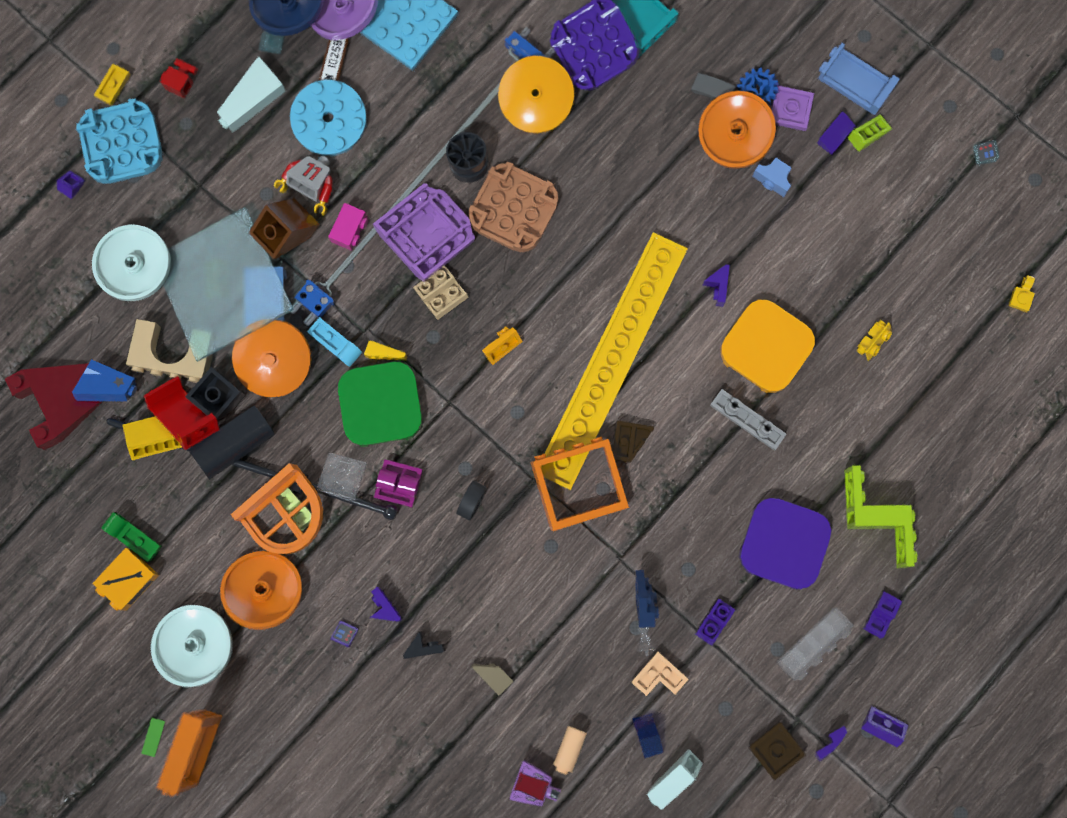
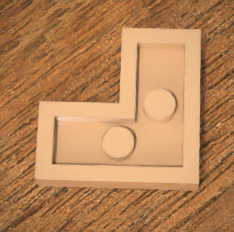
(659, 670)

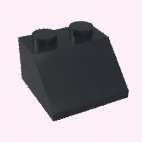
(215, 394)

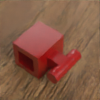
(178, 80)

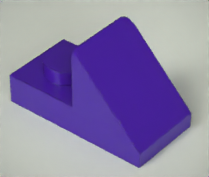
(719, 280)
(388, 611)

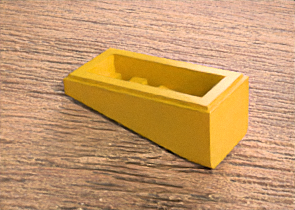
(378, 351)

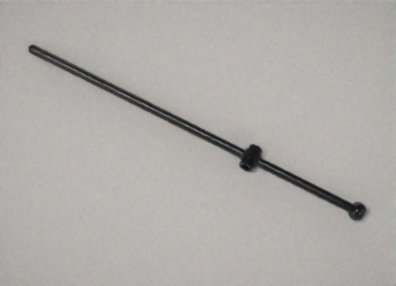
(388, 512)

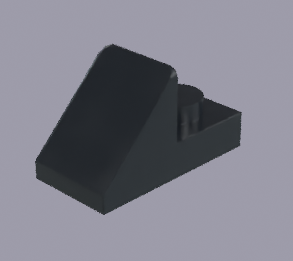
(417, 648)

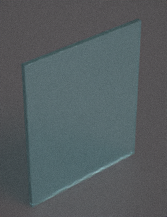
(223, 285)

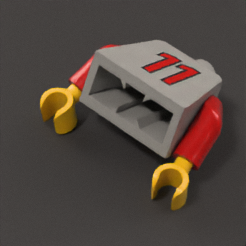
(309, 178)

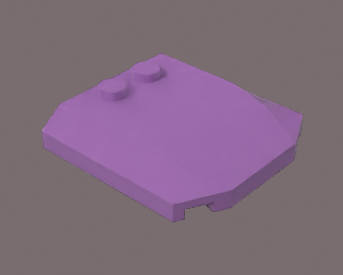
(425, 230)

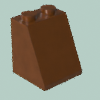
(283, 227)

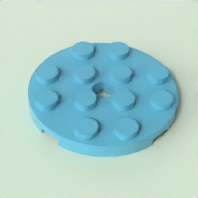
(328, 137)

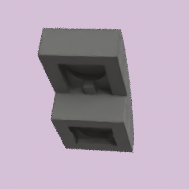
(710, 86)

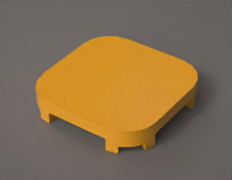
(767, 346)

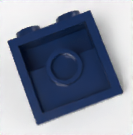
(645, 601)

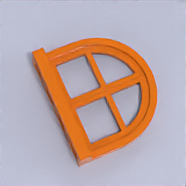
(268, 494)

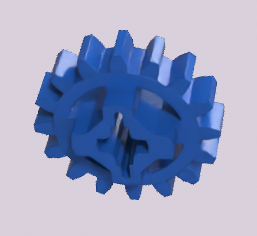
(766, 86)

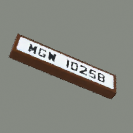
(334, 59)

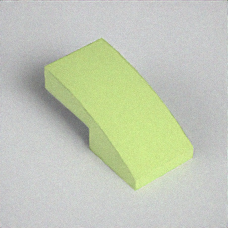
(290, 502)

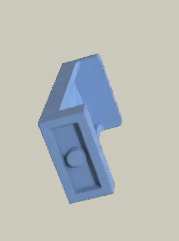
(856, 79)

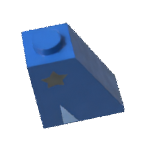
(104, 384)

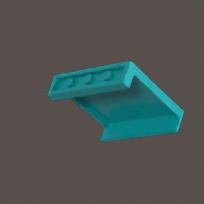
(647, 20)

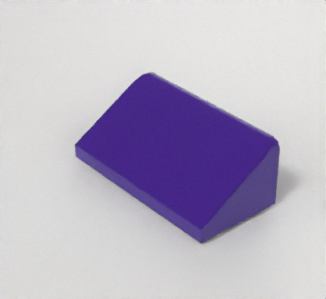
(836, 133)
(885, 727)

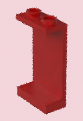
(179, 414)

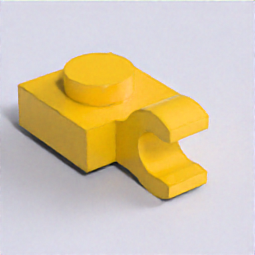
(1023, 297)

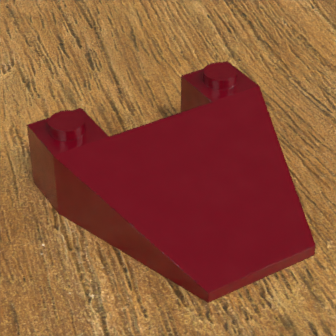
(54, 395)

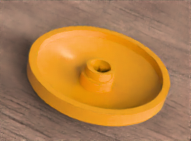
(540, 112)

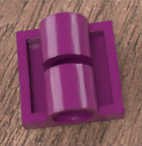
(398, 483)

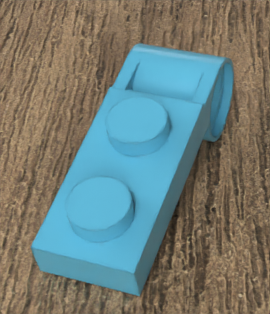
(334, 342)

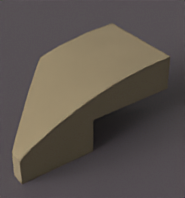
(493, 676)

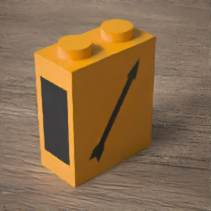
(125, 580)

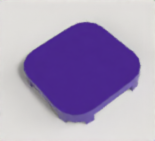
(595, 44)
(785, 543)

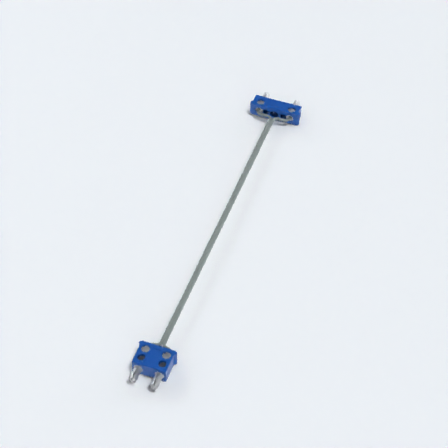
(318, 298)

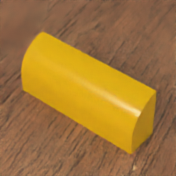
(148, 438)

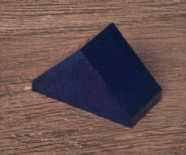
(648, 735)

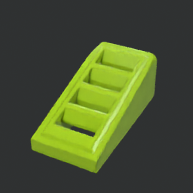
(861, 141)

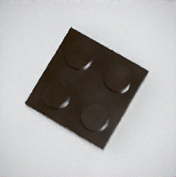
(776, 751)

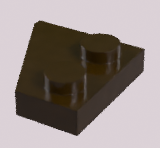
(629, 440)

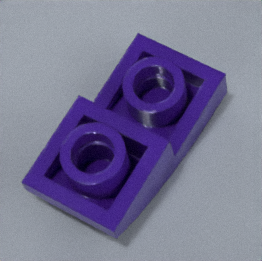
(715, 622)

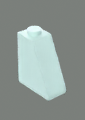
(675, 779)

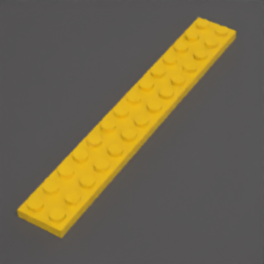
(613, 356)

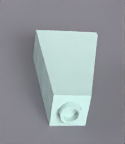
(250, 96)

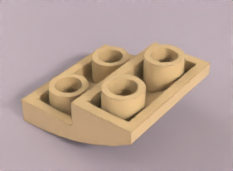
(440, 292)

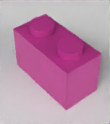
(348, 227)

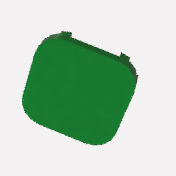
(379, 404)

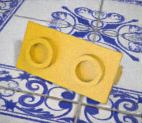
(880, 333)

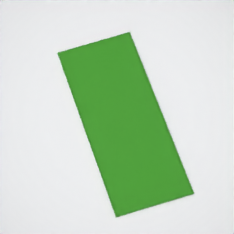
(153, 737)

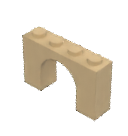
(143, 356)

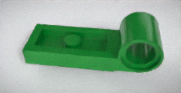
(131, 536)

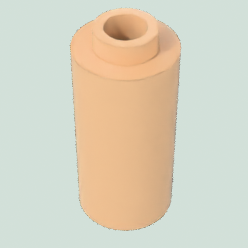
(569, 750)

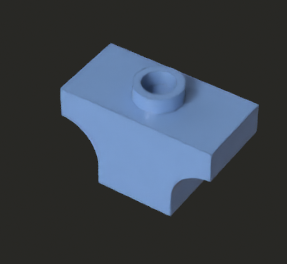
(774, 176)

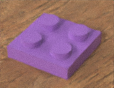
(792, 108)

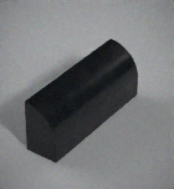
(231, 442)

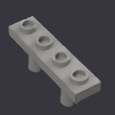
(748, 419)

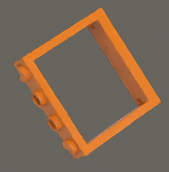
(586, 515)
(189, 752)

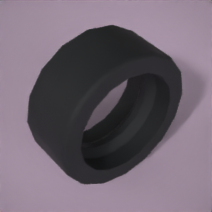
(471, 500)

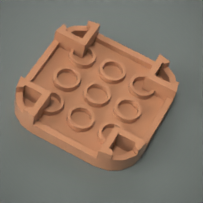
(513, 207)

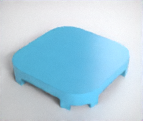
(120, 142)

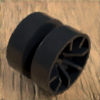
(467, 157)

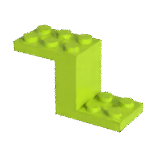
(880, 517)

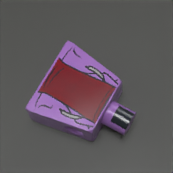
(533, 786)

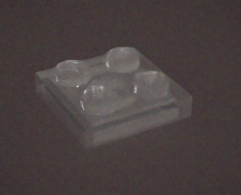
(341, 476)

